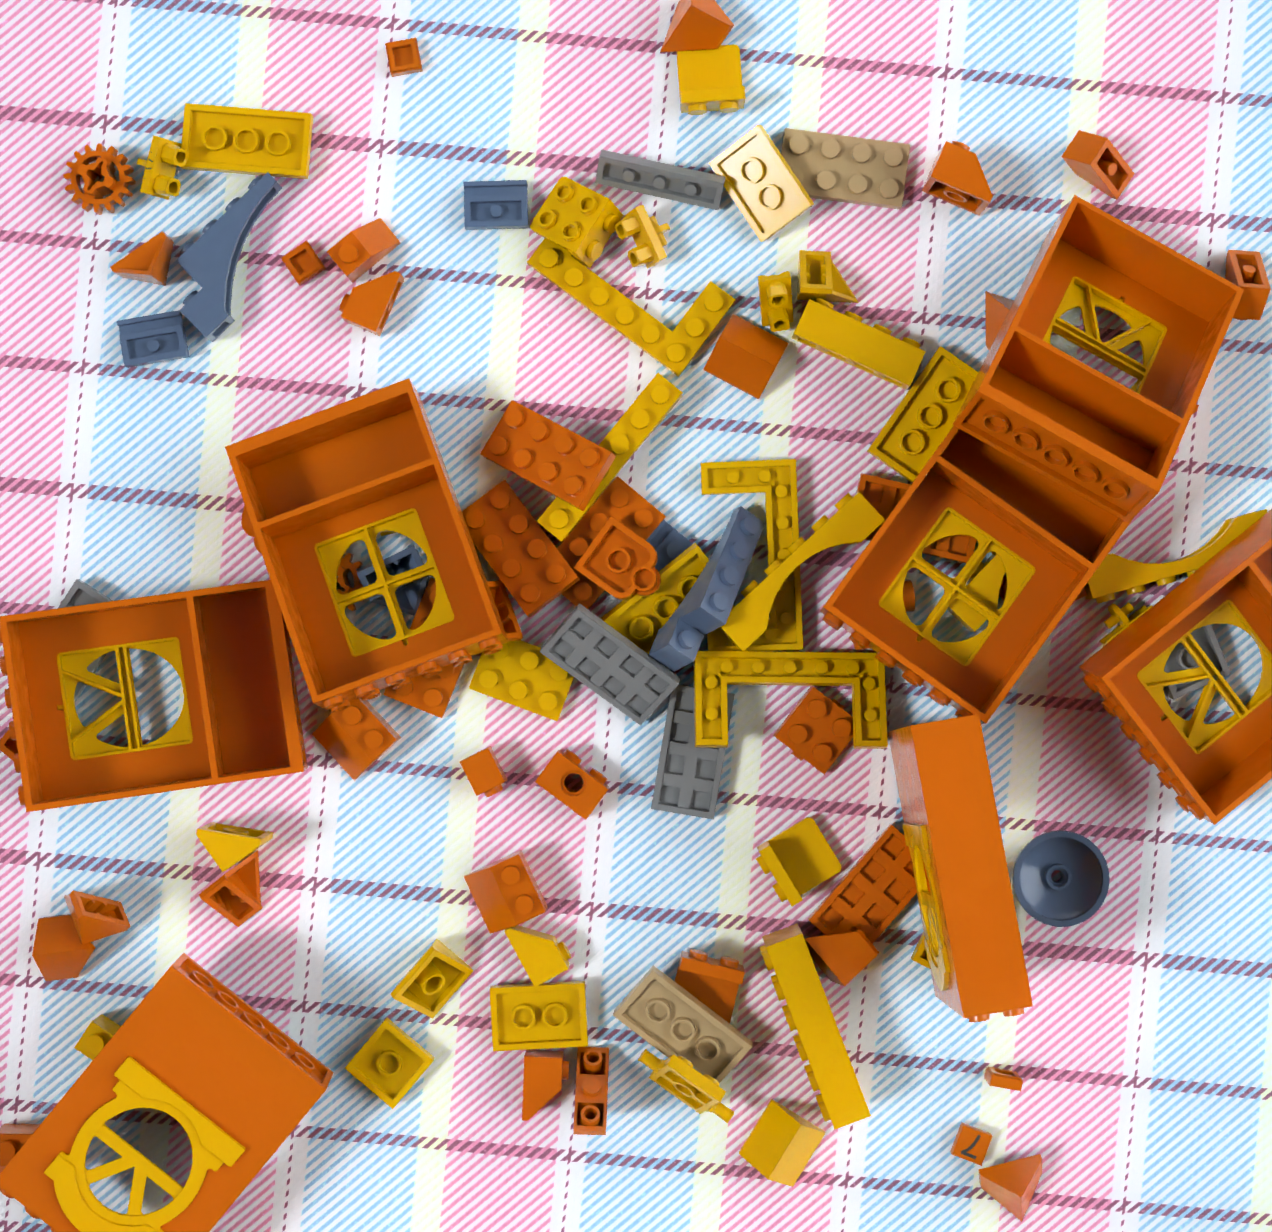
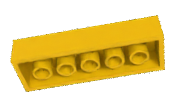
(818, 1033)

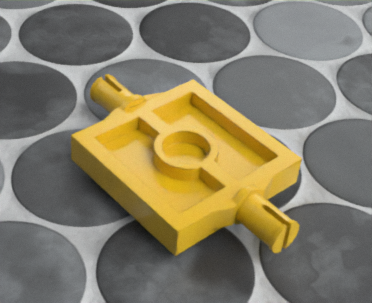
(687, 1084)

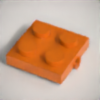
(816, 730)

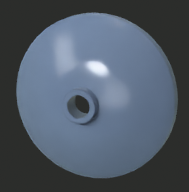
(1077, 892)

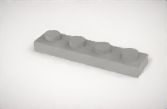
(660, 179)

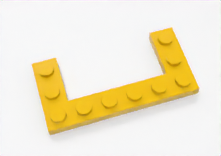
(668, 347)
(779, 484)
(721, 668)

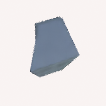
(408, 595)

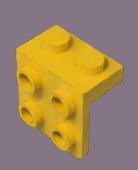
(710, 80)
(577, 220)
(798, 860)

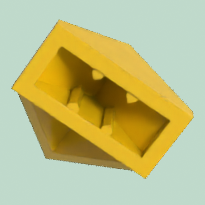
(821, 279)

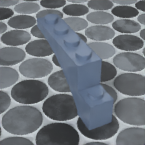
(215, 257)
(711, 596)

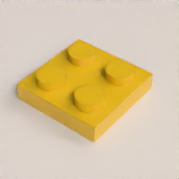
(389, 1063)

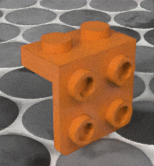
(711, 980)

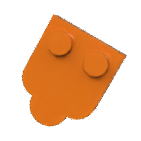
(621, 562)

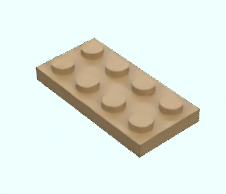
(847, 167)
(682, 1025)

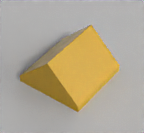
(231, 843)
(432, 980)
(781, 1144)

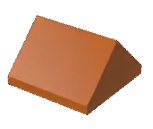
(745, 356)

